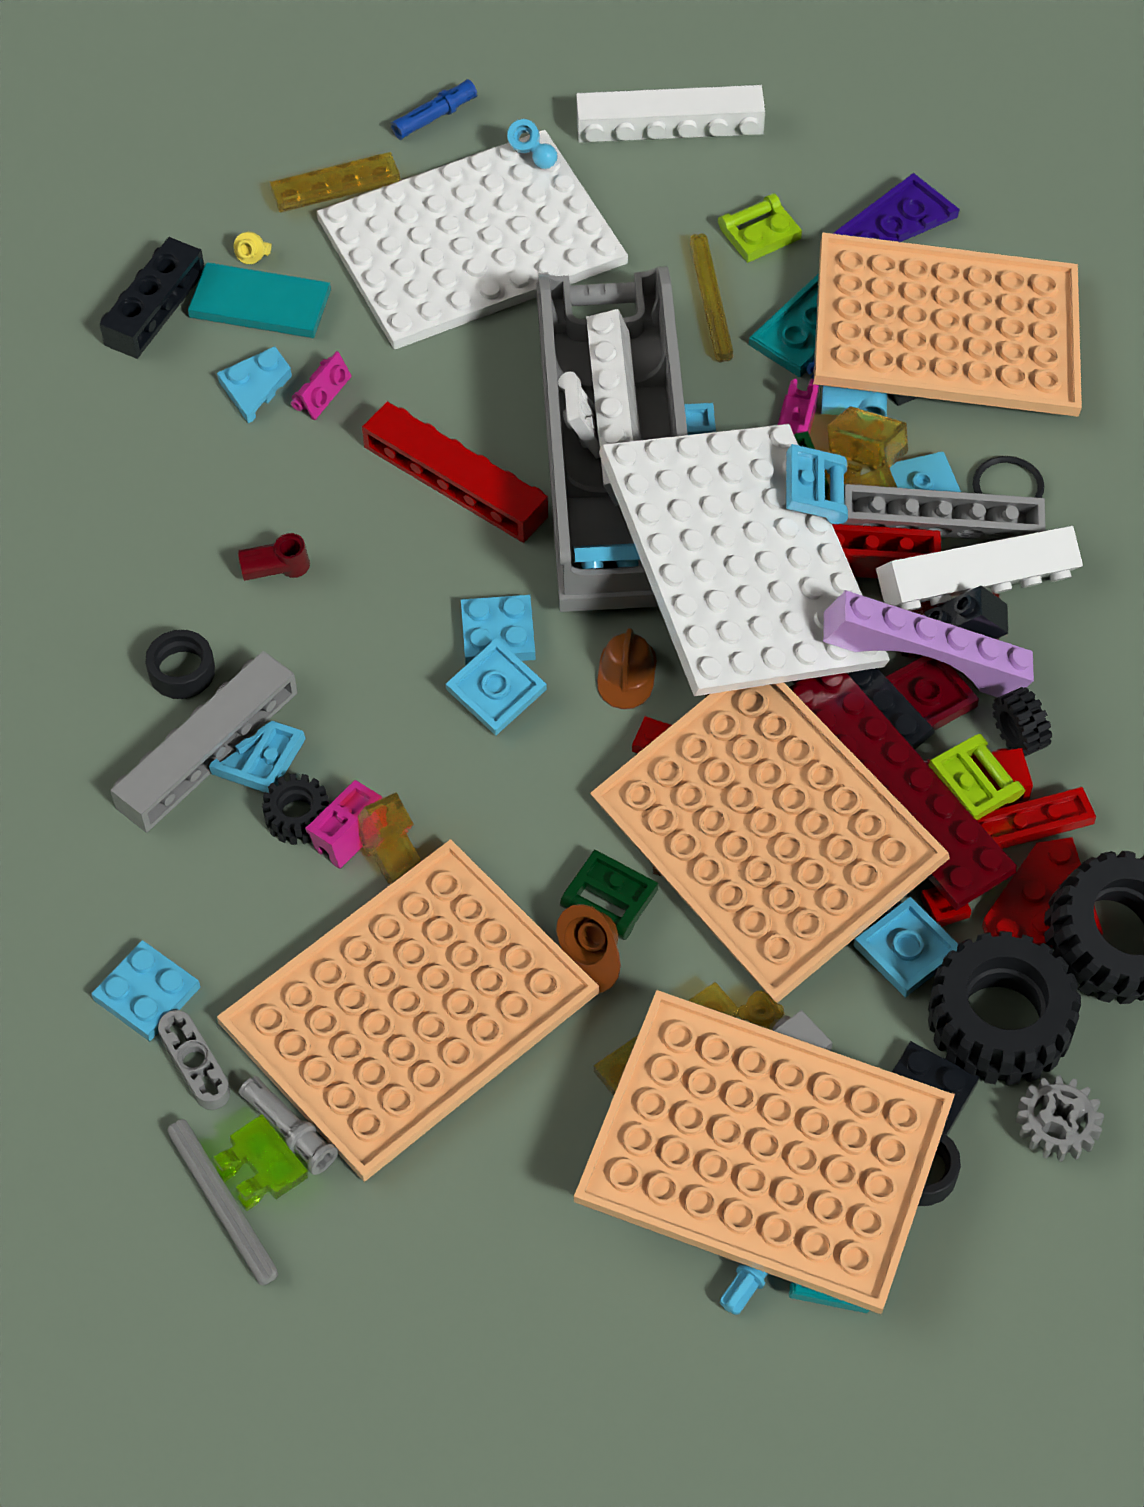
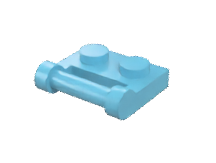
(807, 483)

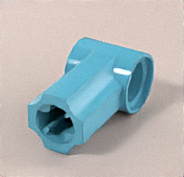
(838, 399)

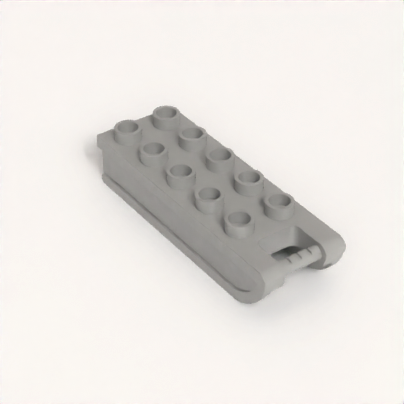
(579, 500)

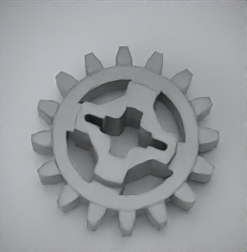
(1053, 1132)

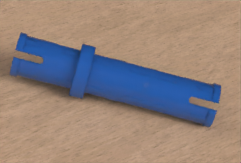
(444, 103)

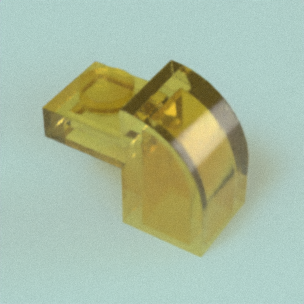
(384, 835)

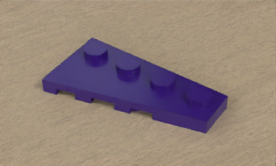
(902, 213)

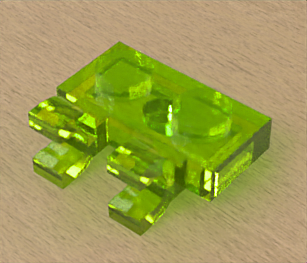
(268, 1157)

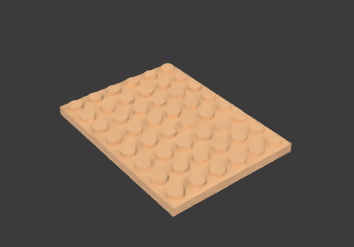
(948, 324)
(769, 831)
(407, 1008)
(766, 1151)

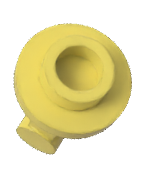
(250, 248)

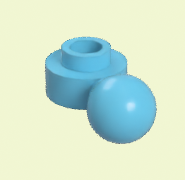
(543, 154)

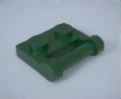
(614, 884)

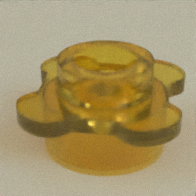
(763, 1001)

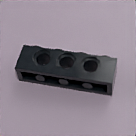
(152, 297)

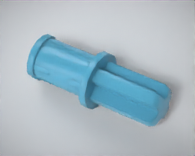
(742, 1288)

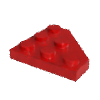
(1027, 895)

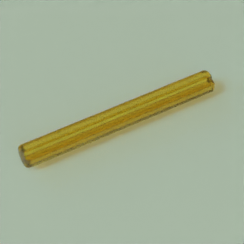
(711, 298)

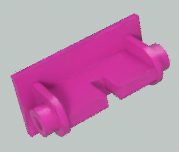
(324, 386)

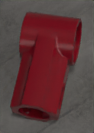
(275, 558)

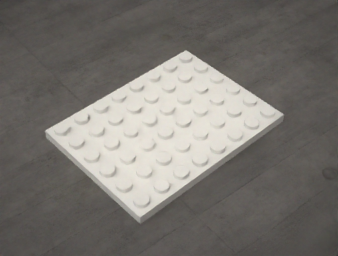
(468, 240)
(729, 562)

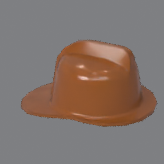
(626, 671)
(591, 943)

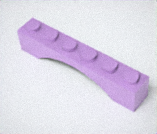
(871, 625)

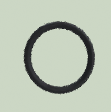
(1009, 459)

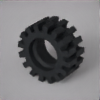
(1022, 721)
(289, 792)

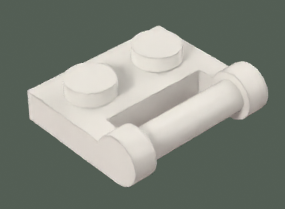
(580, 412)

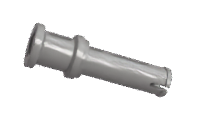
(298, 1135)

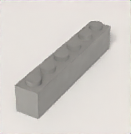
(209, 734)

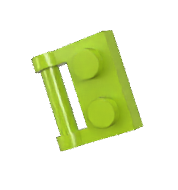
(761, 236)
(968, 781)

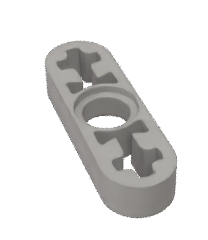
(194, 1076)

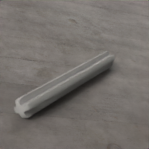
(223, 1202)

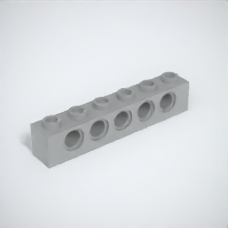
(946, 511)

